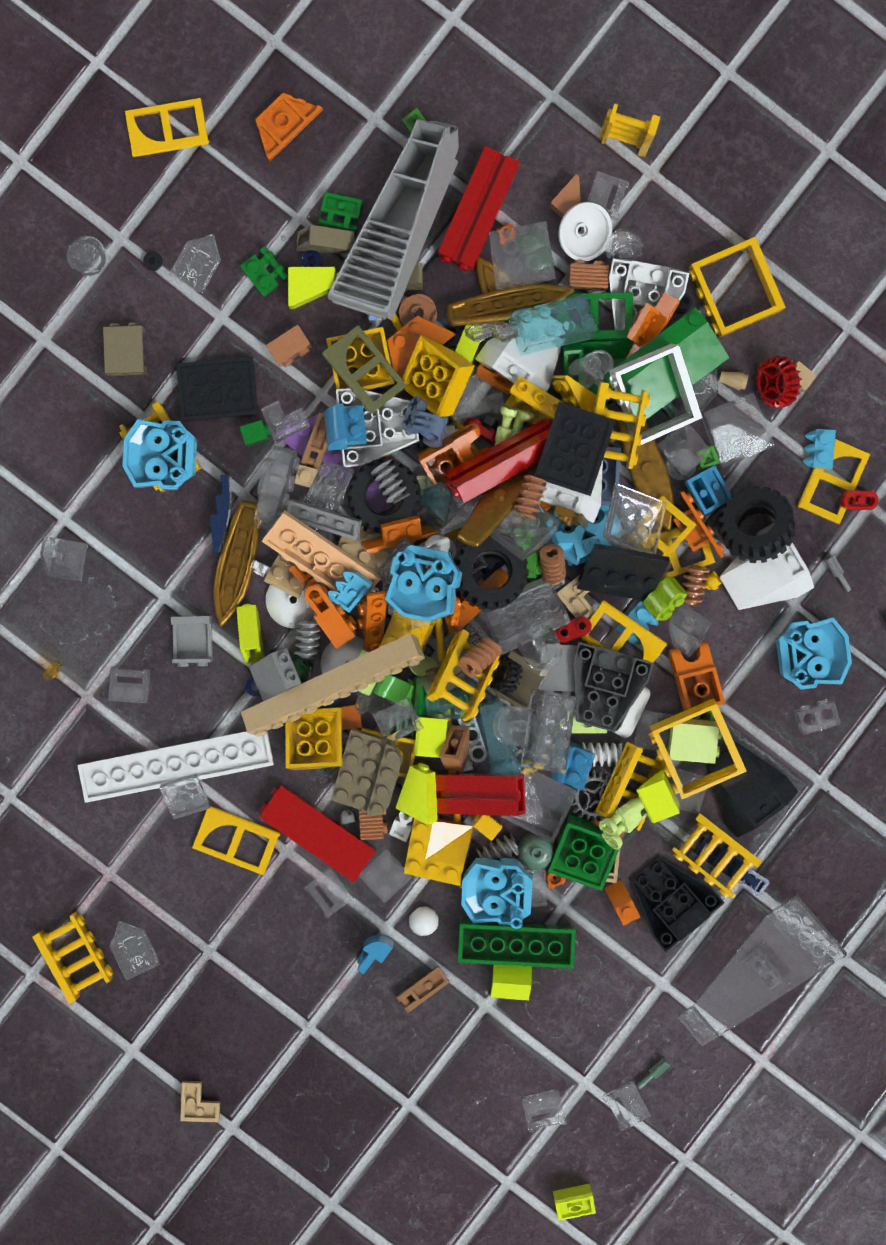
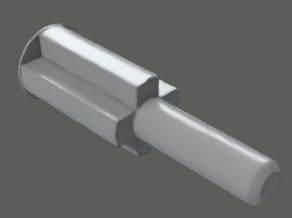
(837, 571)

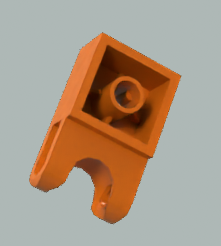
(454, 451)
(331, 617)
(693, 674)

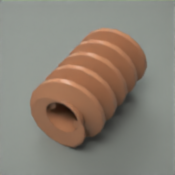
(529, 497)
(552, 564)
(694, 584)
(479, 657)

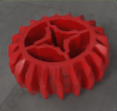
(778, 381)

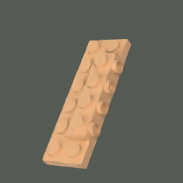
(314, 552)

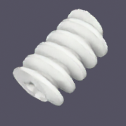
(605, 753)

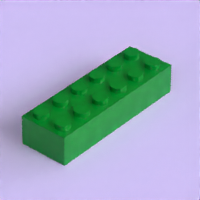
(528, 946)

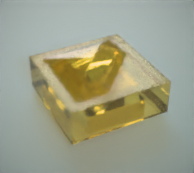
(52, 671)

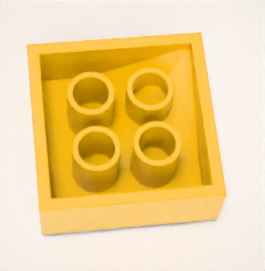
(359, 355)
(437, 376)
(439, 850)

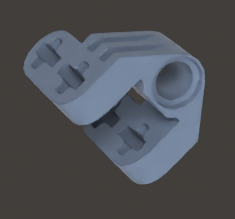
(427, 424)

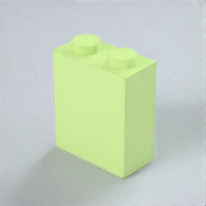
(694, 741)

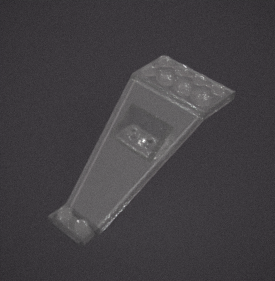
(790, 949)

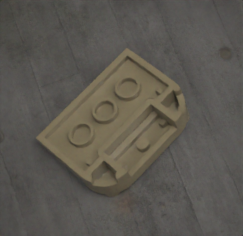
(367, 772)

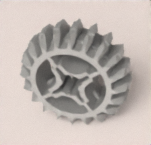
(589, 803)

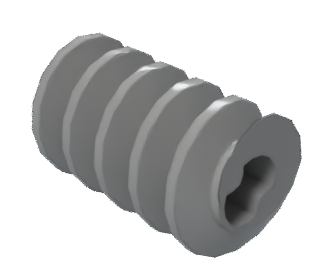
(389, 482)
(308, 638)
(501, 849)

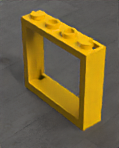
(764, 274)
(708, 780)

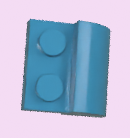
(344, 426)
(708, 490)
(577, 768)
(374, 948)

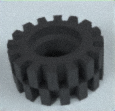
(512, 675)

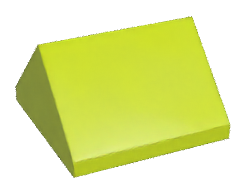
(431, 739)
(659, 797)
(511, 982)
(574, 1202)

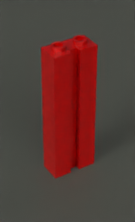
(478, 209)
(498, 462)
(480, 794)
(317, 832)

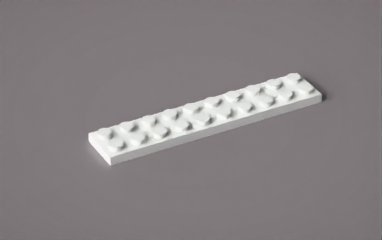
(158, 766)

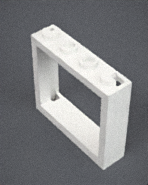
(683, 383)

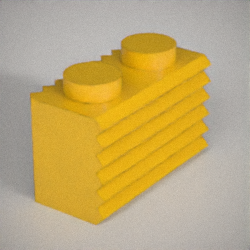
(487, 825)

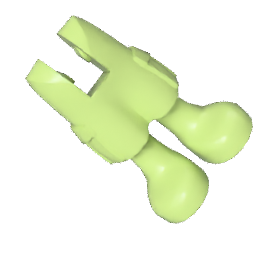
(520, 416)
(624, 819)

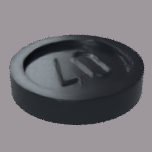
(454, 340)

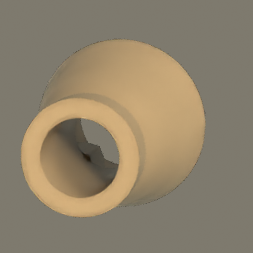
(734, 379)

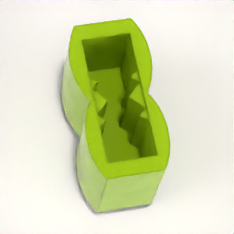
(665, 598)

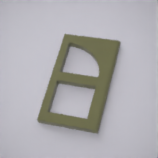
(337, 359)

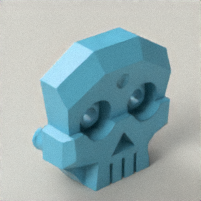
(143, 454)
(573, 542)
(420, 599)
(829, 651)
(510, 892)

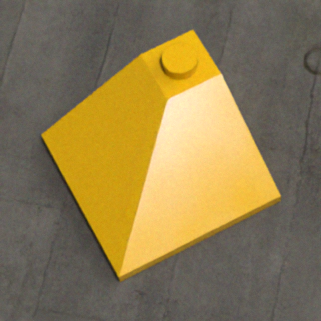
(314, 740)

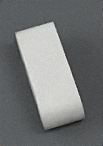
(632, 717)
(476, 743)

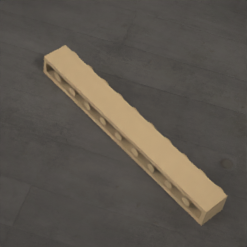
(333, 685)

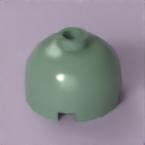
(535, 851)

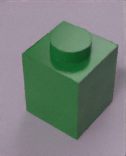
(255, 433)

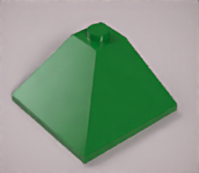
(582, 853)

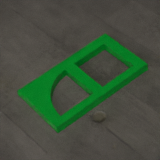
(594, 305)

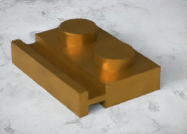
(570, 517)

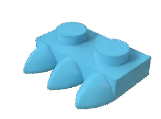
(822, 449)
(350, 591)
(642, 616)

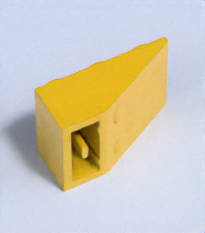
(574, 393)

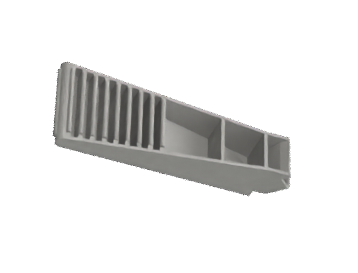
(398, 223)

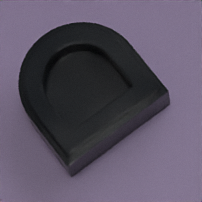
(489, 421)

